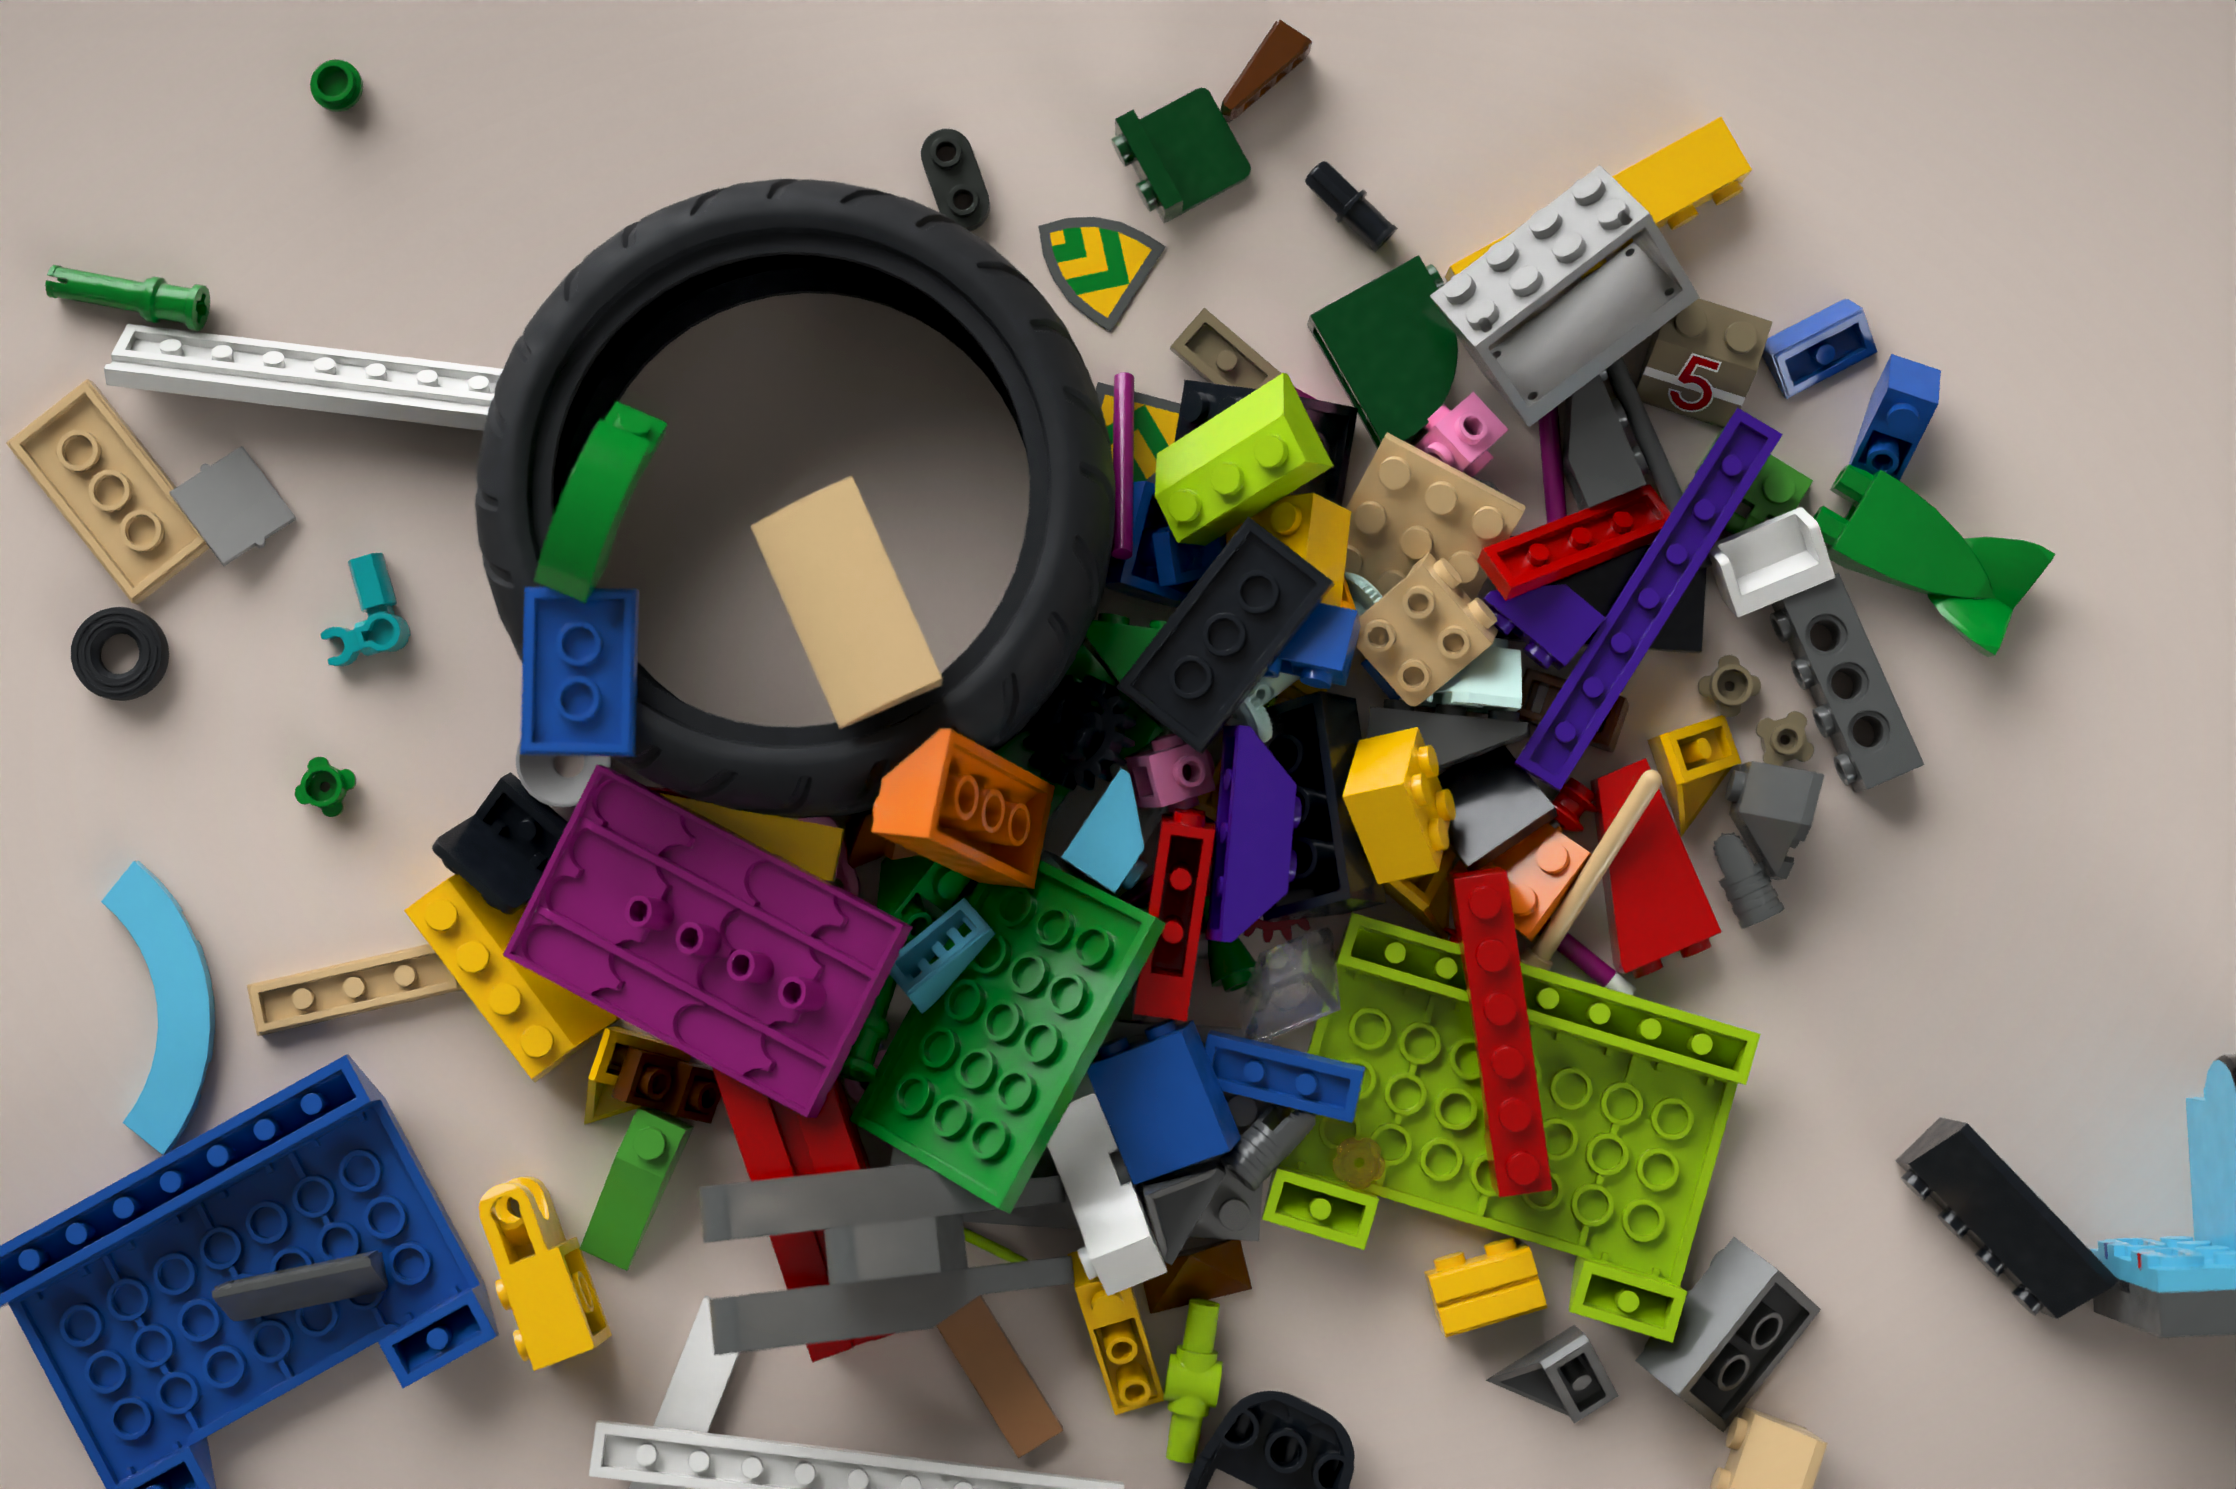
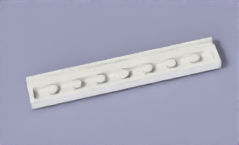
(302, 376)

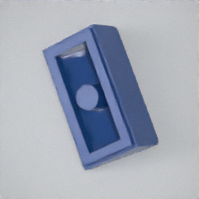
(1818, 347)

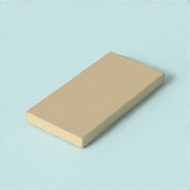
(109, 491)

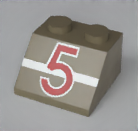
(1703, 362)

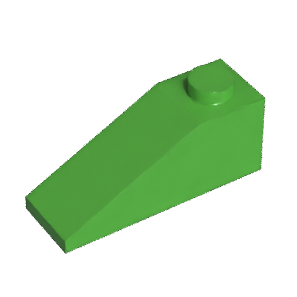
(635, 1185)

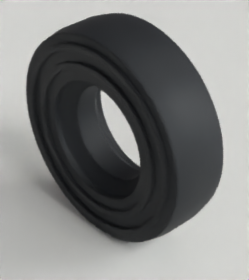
(88, 645)

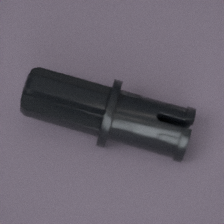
(1350, 205)

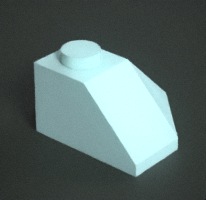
(1486, 683)

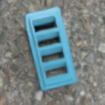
(936, 978)

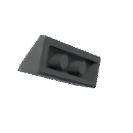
(302, 1286)

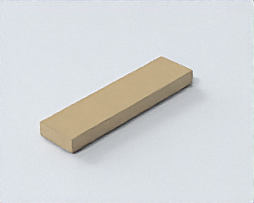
(349, 989)

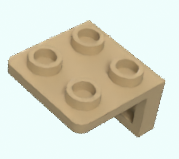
(1425, 630)

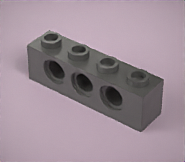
(1872, 700)

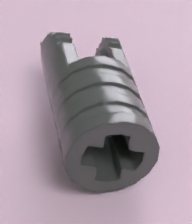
(1745, 883)
(1267, 1144)

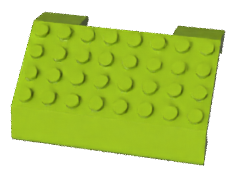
(1626, 1107)

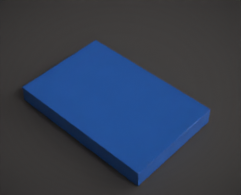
(579, 673)

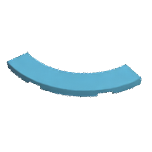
(182, 1000)

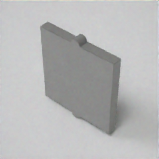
(232, 506)

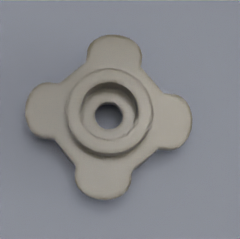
(1744, 685)
(1792, 726)

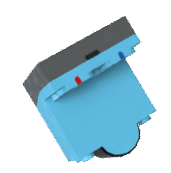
(2177, 1282)

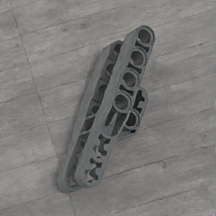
(888, 1249)

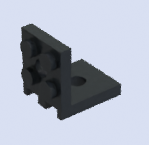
(1331, 421)

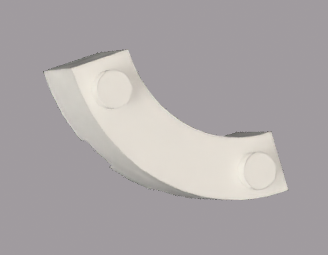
(1103, 1198)

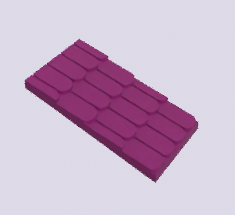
(707, 941)

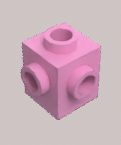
(1463, 435)
(1170, 774)

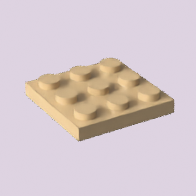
(1422, 506)

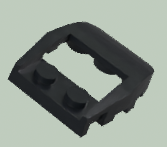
(1277, 1444)

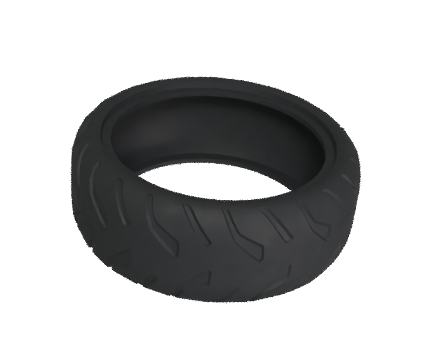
(813, 240)

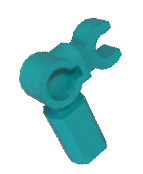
(383, 628)

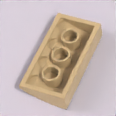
(846, 603)

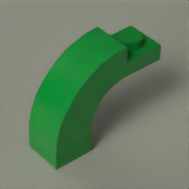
(596, 499)

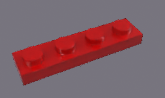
(1574, 542)

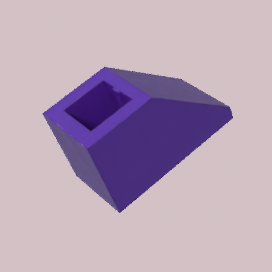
(1549, 620)

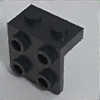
(503, 845)

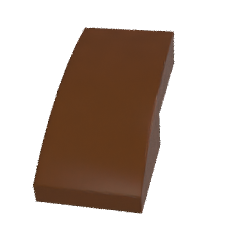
(667, 1085)

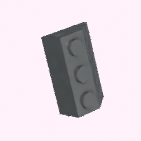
(1730, 1334)

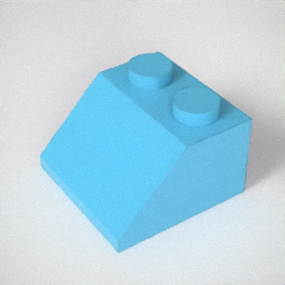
(1111, 839)

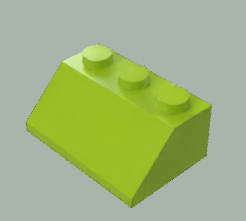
(1238, 463)

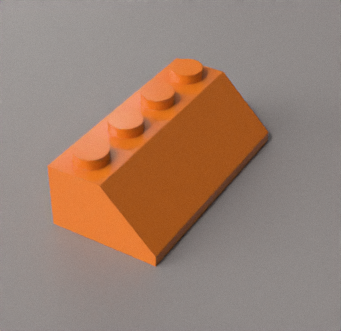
(966, 810)

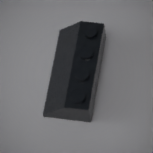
(1316, 747)
(2003, 1219)

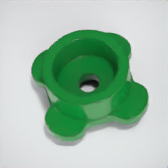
(310, 787)

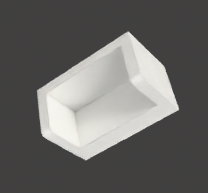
(1770, 562)

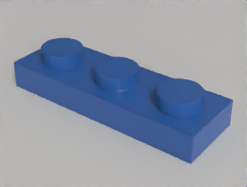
(1285, 1076)

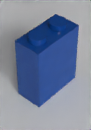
(1162, 1100)

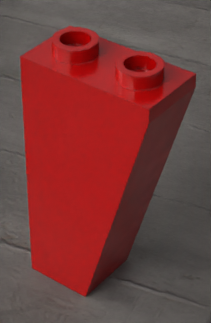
(1651, 884)
(1178, 901)

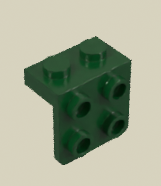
(1181, 153)

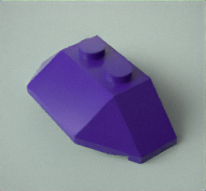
(1251, 835)

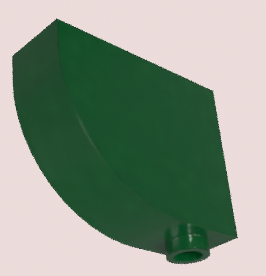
(1390, 349)

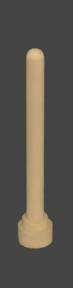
(1592, 872)

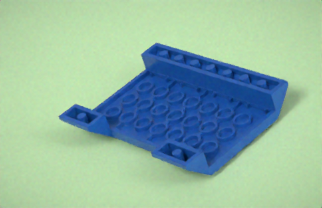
(127, 1277)

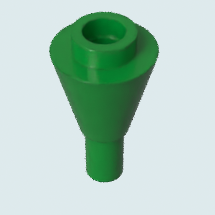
(1228, 961)

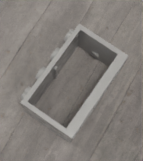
(1587, 324)

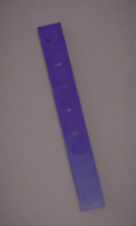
(1648, 599)

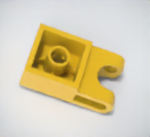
(541, 1275)

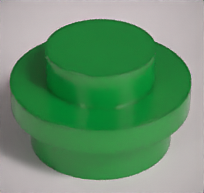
(336, 85)

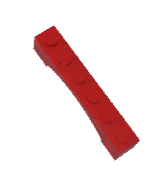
(1501, 1031)

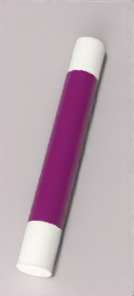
(1592, 964)

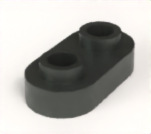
(955, 178)

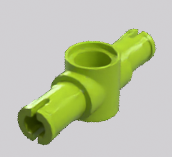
(1192, 1380)

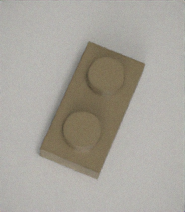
(1221, 355)

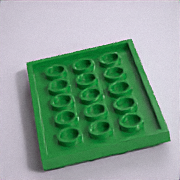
(1010, 1040)

